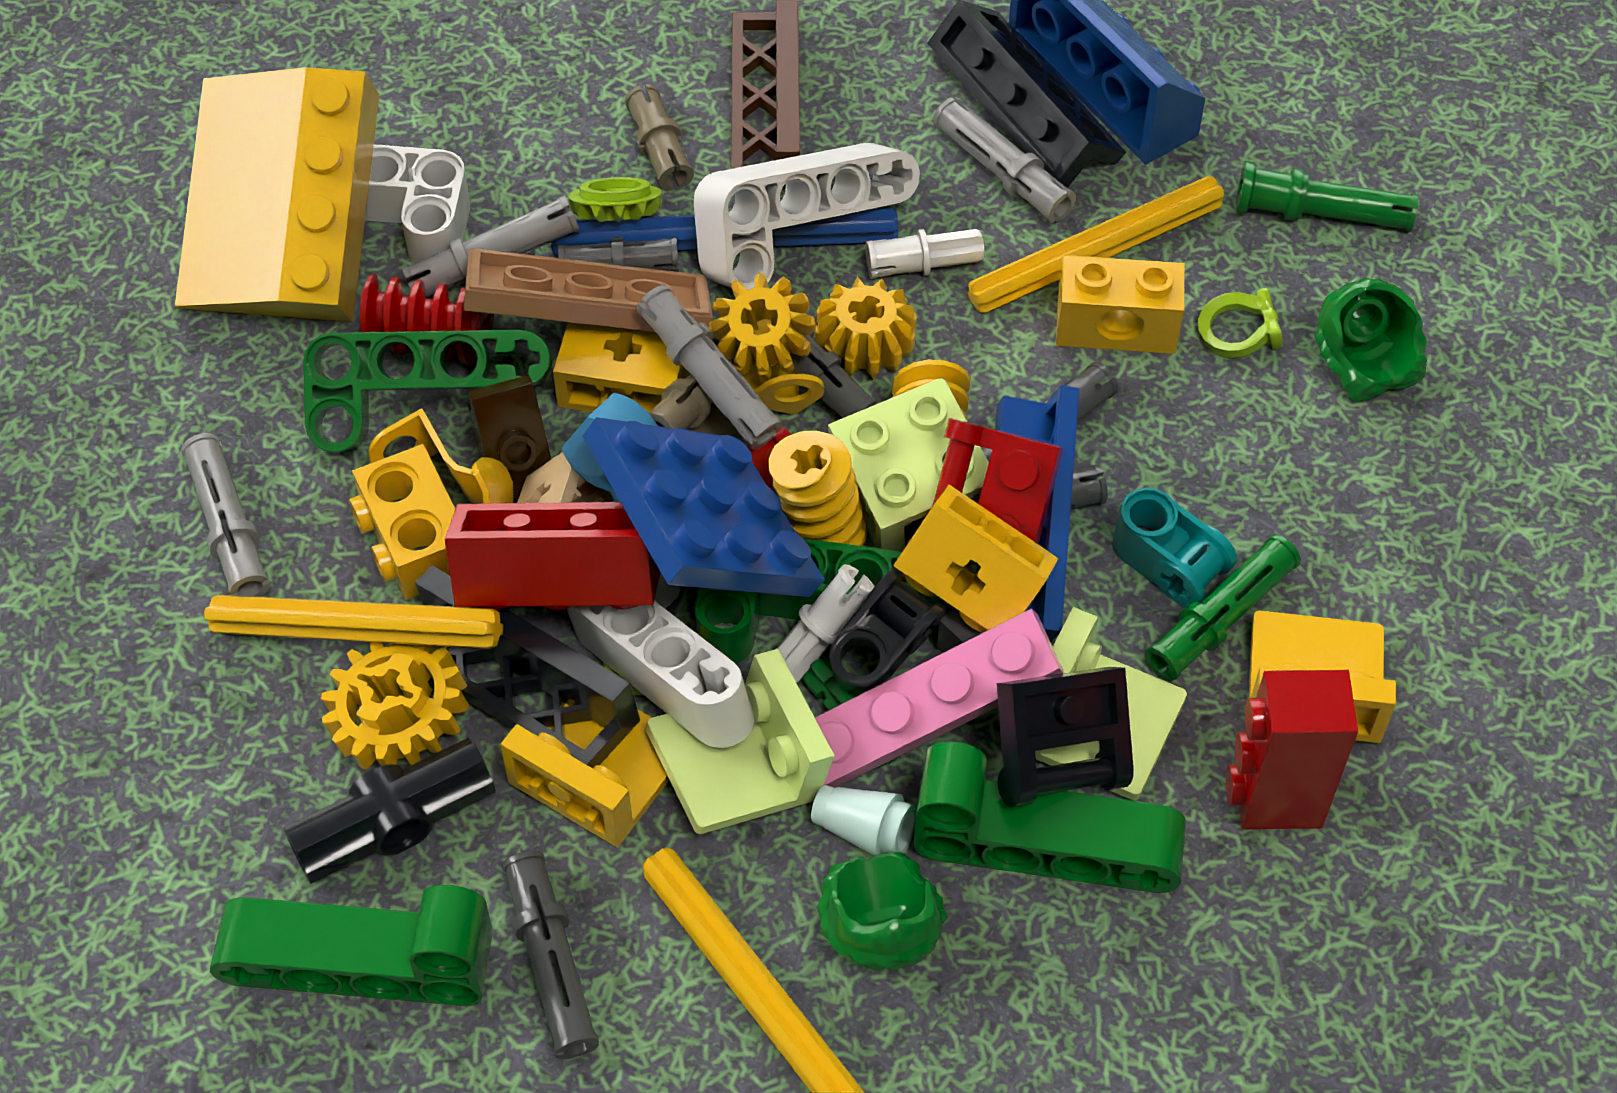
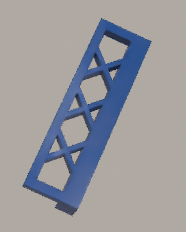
(1057, 425)

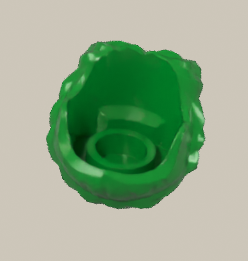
(1372, 338)
(880, 911)

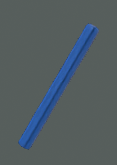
(837, 230)

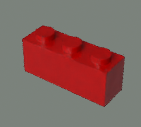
(548, 556)
(1292, 749)

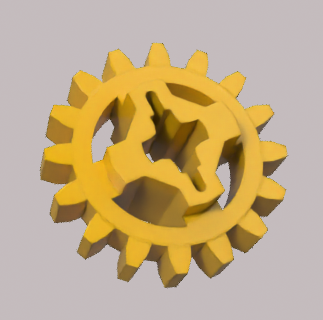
(394, 703)

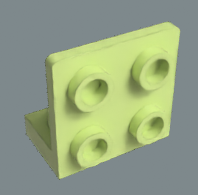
(900, 458)
(1151, 702)
(766, 773)

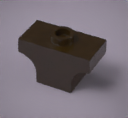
(510, 427)

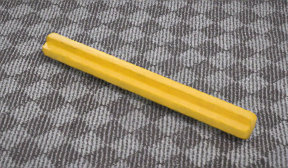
(1098, 241)
(355, 621)
(747, 975)

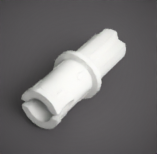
(923, 252)
(823, 620)

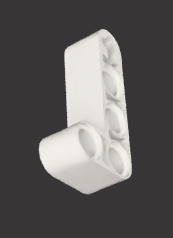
(422, 192)
(806, 199)
(670, 666)

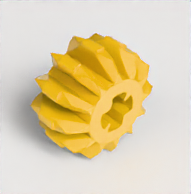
(866, 327)
(785, 334)

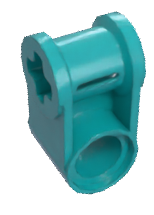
(1174, 548)

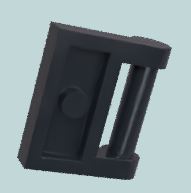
(1060, 713)

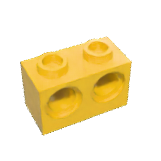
(406, 524)

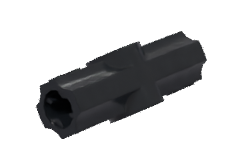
(389, 810)

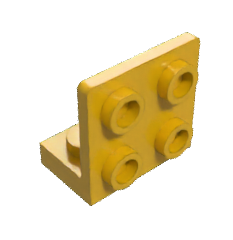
(1323, 643)
(600, 798)

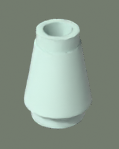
(866, 818)

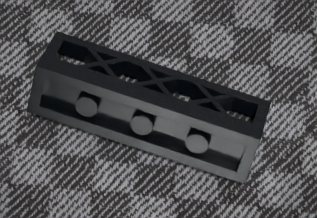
(1021, 92)
(541, 665)

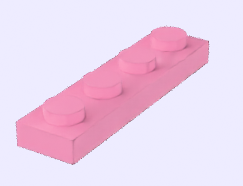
(934, 696)

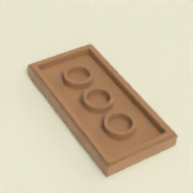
(574, 289)

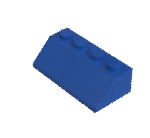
(1113, 72)

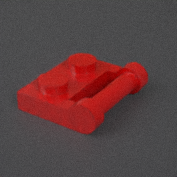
(1017, 475)

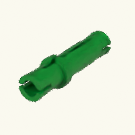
(1177, 647)

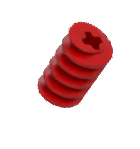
(401, 313)

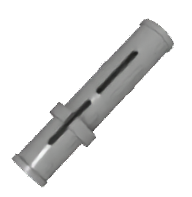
(1019, 172)
(515, 236)
(694, 349)
(240, 567)

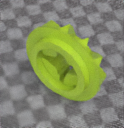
(615, 199)

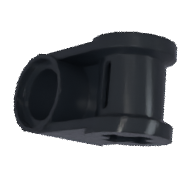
(890, 623)

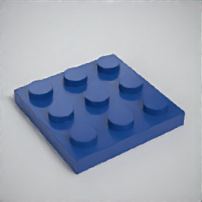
(703, 509)

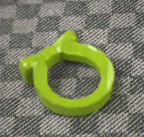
(1255, 304)

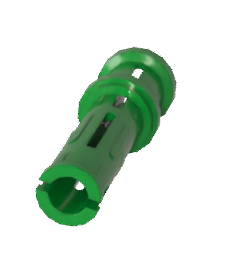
(1297, 194)

